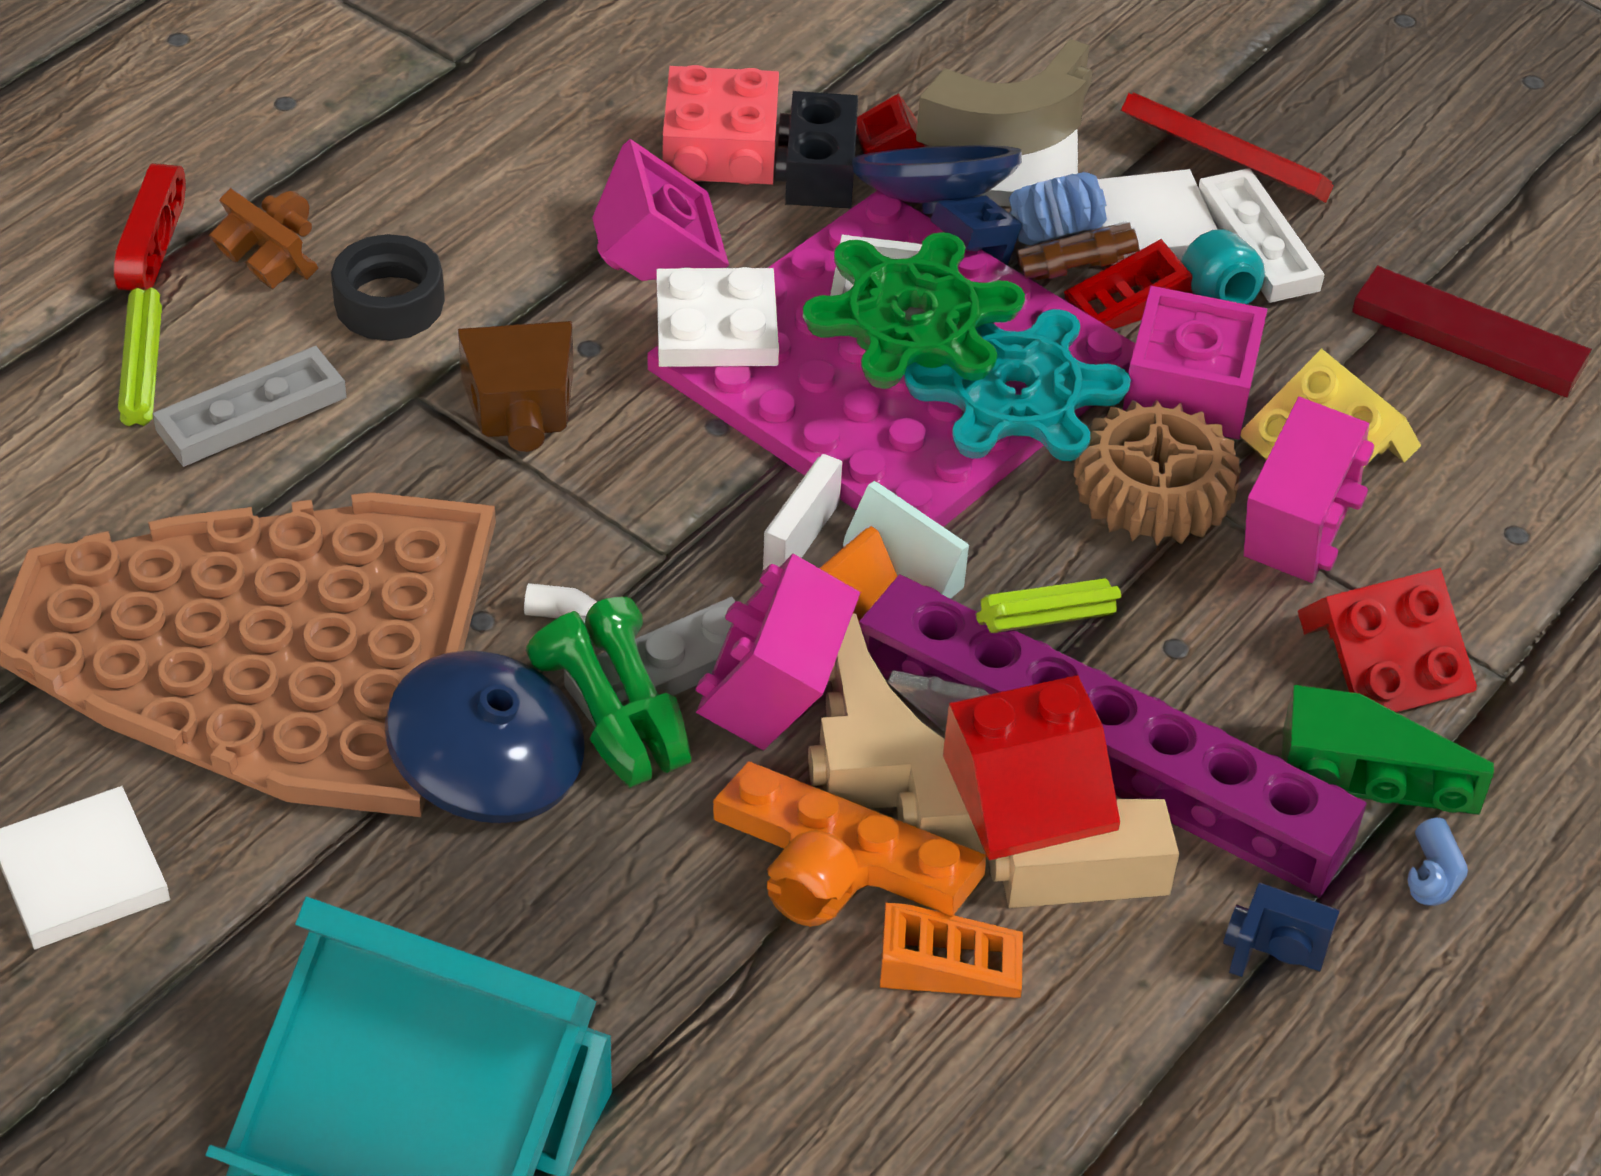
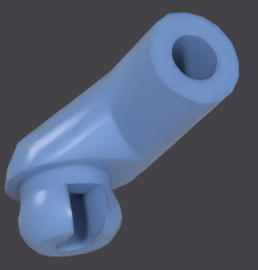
(1444, 868)

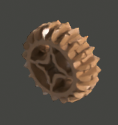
(1157, 472)

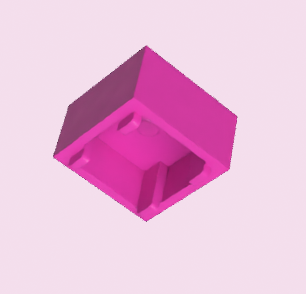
(1196, 355)
(1307, 490)
(777, 651)

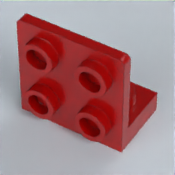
(1396, 640)

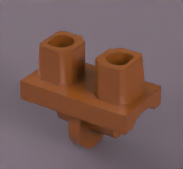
(273, 231)

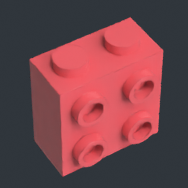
(721, 124)

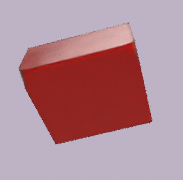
(888, 127)

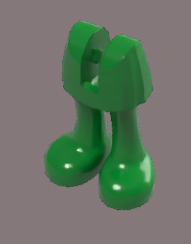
(618, 728)

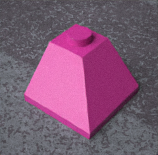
(655, 218)

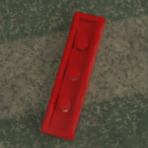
(1228, 146)

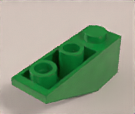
(1380, 753)

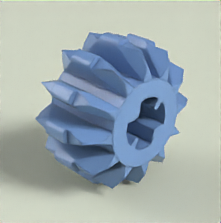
(1058, 207)

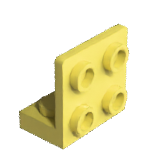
(1335, 387)

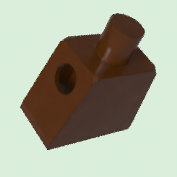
(518, 379)

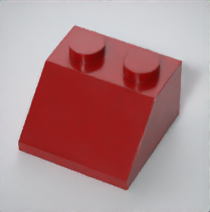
(1031, 767)

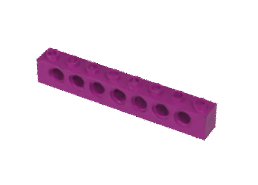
(1208, 779)

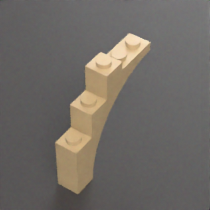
(888, 758)

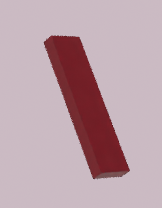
(1472, 331)

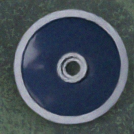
(937, 171)
(481, 758)

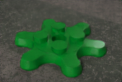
(928, 281)

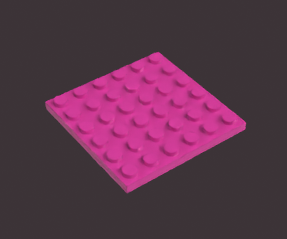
(826, 406)

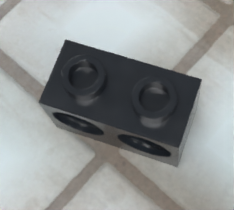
(819, 149)

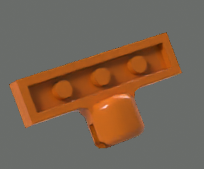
(841, 847)

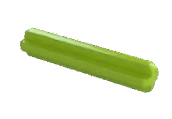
(140, 357)
(1048, 605)

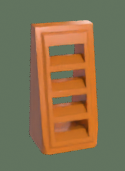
(926, 972)

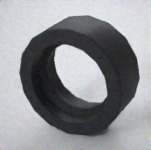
(382, 258)

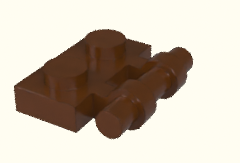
(1092, 247)

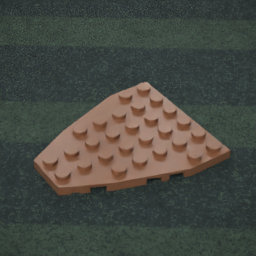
(257, 636)

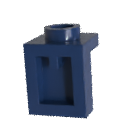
(979, 225)
(1282, 926)

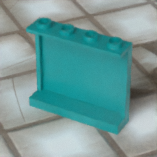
(404, 1060)

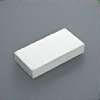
(804, 512)

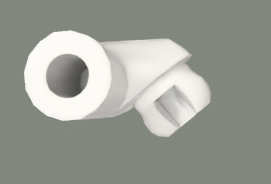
(556, 601)

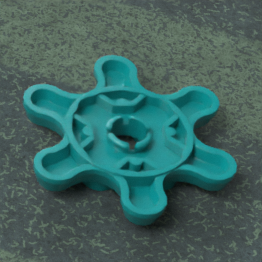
(1045, 408)

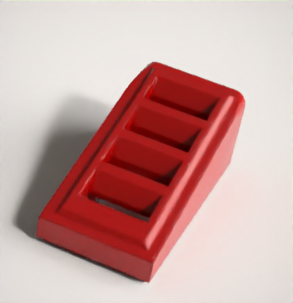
(1138, 269)

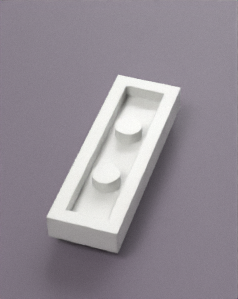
(1245, 208)

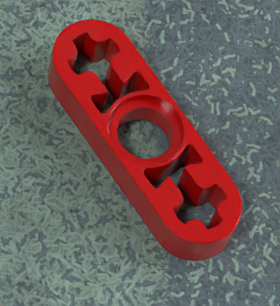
(150, 227)

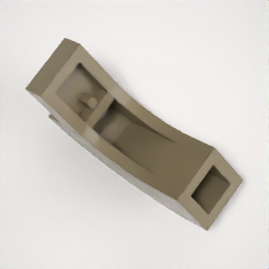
(1015, 114)

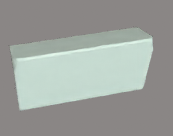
(913, 540)

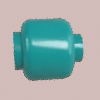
(1224, 267)

